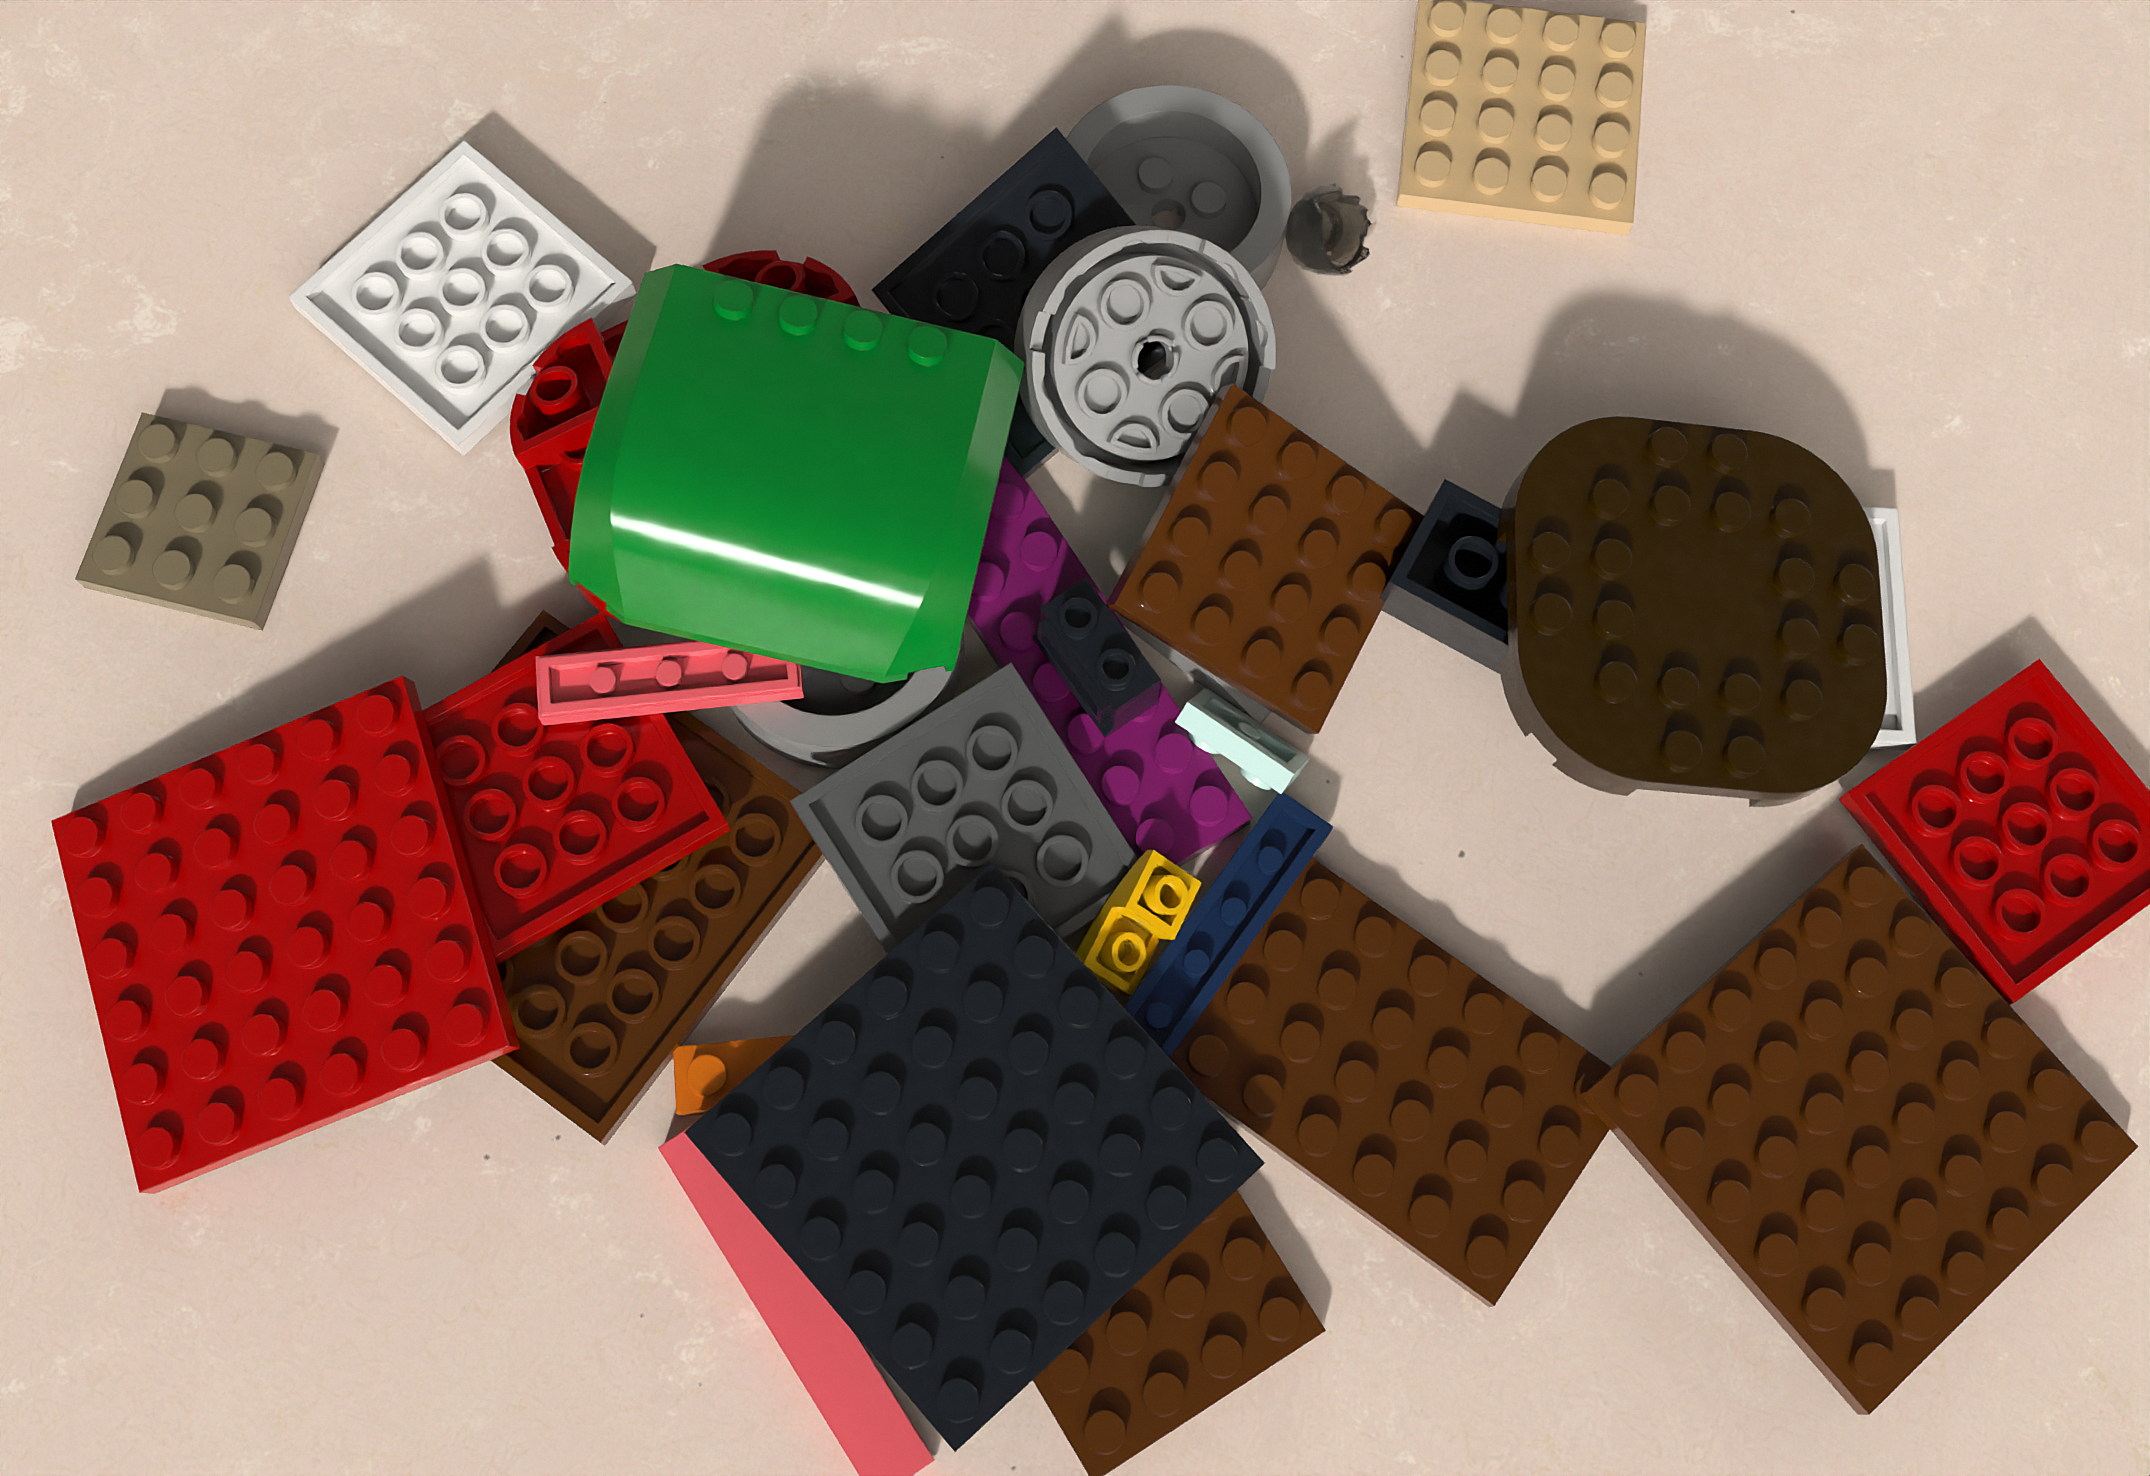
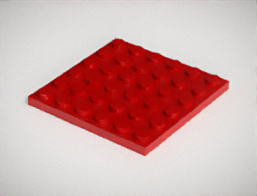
(281, 936)

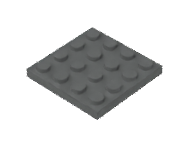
(966, 792)

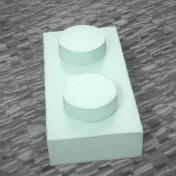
(1224, 729)

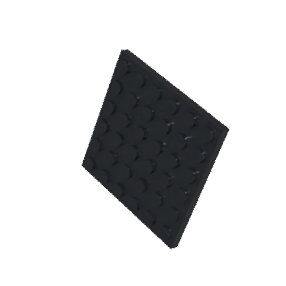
(974, 1154)

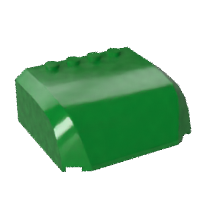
(792, 475)

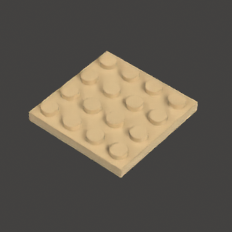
(1523, 115)

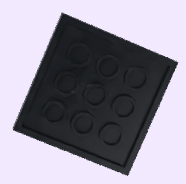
(993, 252)

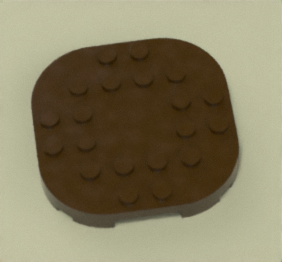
(1692, 612)

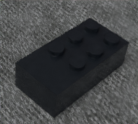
(1455, 577)

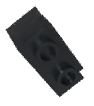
(1096, 658)

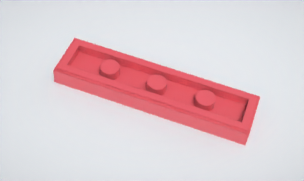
(658, 681)

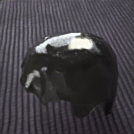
(1327, 231)

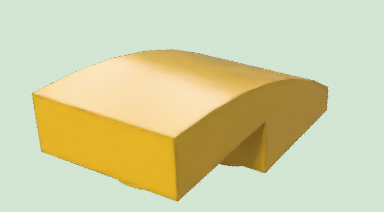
(1139, 913)

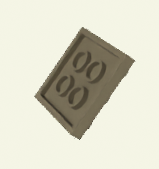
(201, 521)

